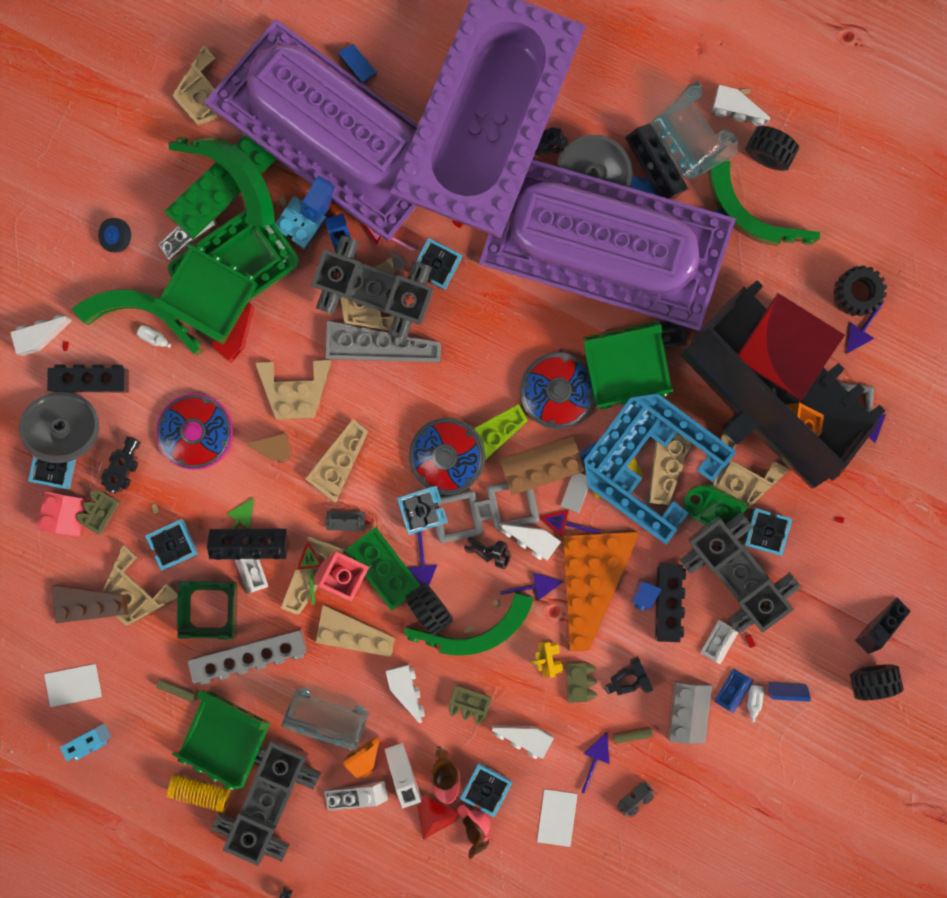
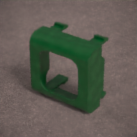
(187, 629)

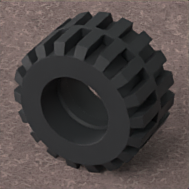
(772, 148)
(871, 280)
(429, 609)
(876, 682)

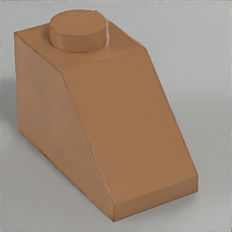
(275, 448)

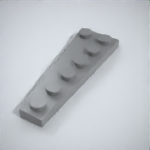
(358, 343)

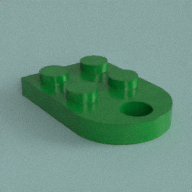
(712, 503)

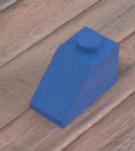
(317, 199)
(336, 227)
(644, 595)

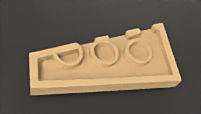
(338, 461)
(345, 632)

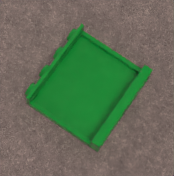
(207, 293)
(627, 364)
(222, 740)

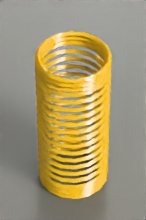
(178, 783)

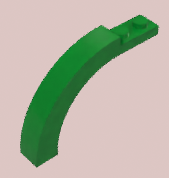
(240, 167)
(745, 223)
(110, 301)
(485, 641)

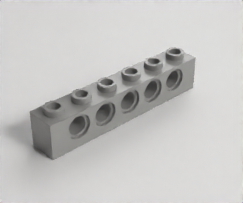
(199, 669)

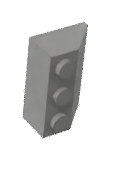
(689, 712)

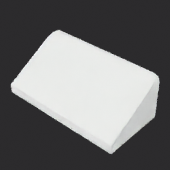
(575, 492)
(251, 574)
(719, 642)

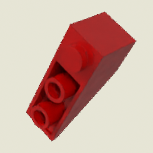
(237, 338)

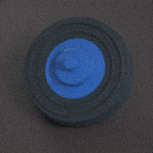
(114, 235)

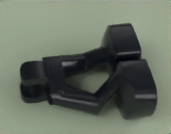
(499, 552)
(637, 670)

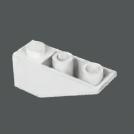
(735, 104)
(178, 240)
(36, 337)
(537, 539)
(402, 686)
(528, 737)
(402, 775)
(356, 796)

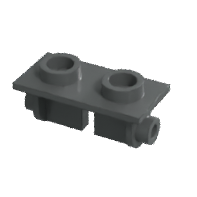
(345, 521)
(631, 805)

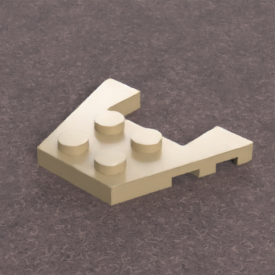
(196, 89)
(365, 316)
(294, 398)
(744, 483)
(138, 600)

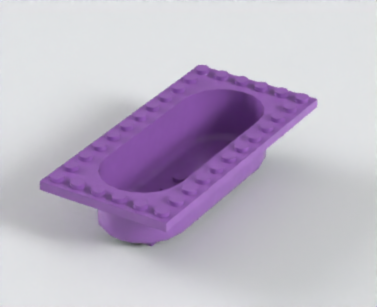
(488, 112)
(320, 124)
(612, 244)

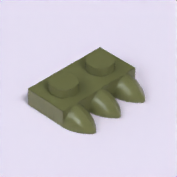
(99, 512)
(578, 682)
(470, 702)

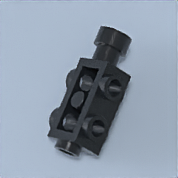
(549, 139)
(121, 472)

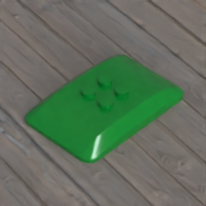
(252, 249)

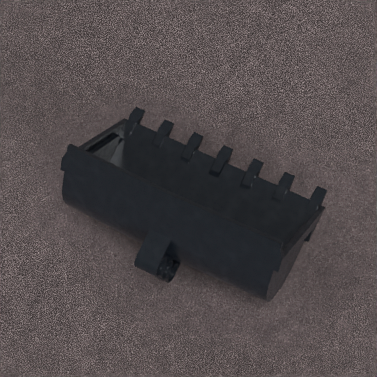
(766, 415)

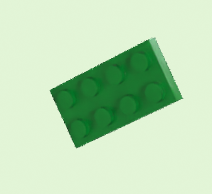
(386, 569)

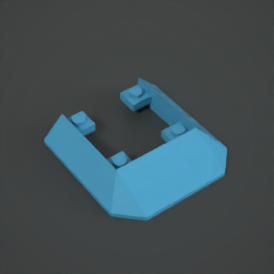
(622, 440)

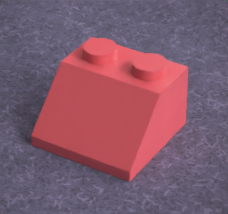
(60, 512)
(340, 575)

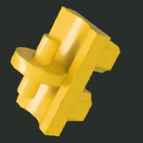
(544, 659)

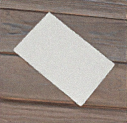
(73, 685)
(557, 818)

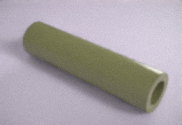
(176, 690)
(632, 735)

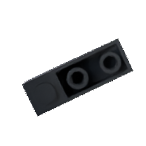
(882, 626)

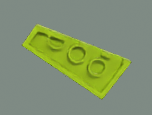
(501, 428)

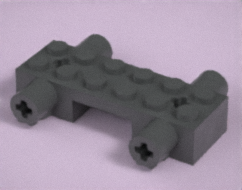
(373, 287)
(740, 573)
(266, 804)

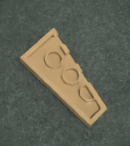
(666, 468)
(299, 588)

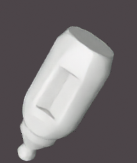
(152, 336)
(755, 701)

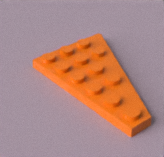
(592, 574)

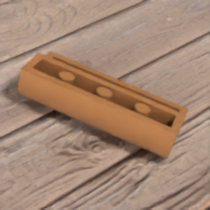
(542, 465)

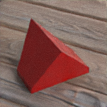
(434, 816)

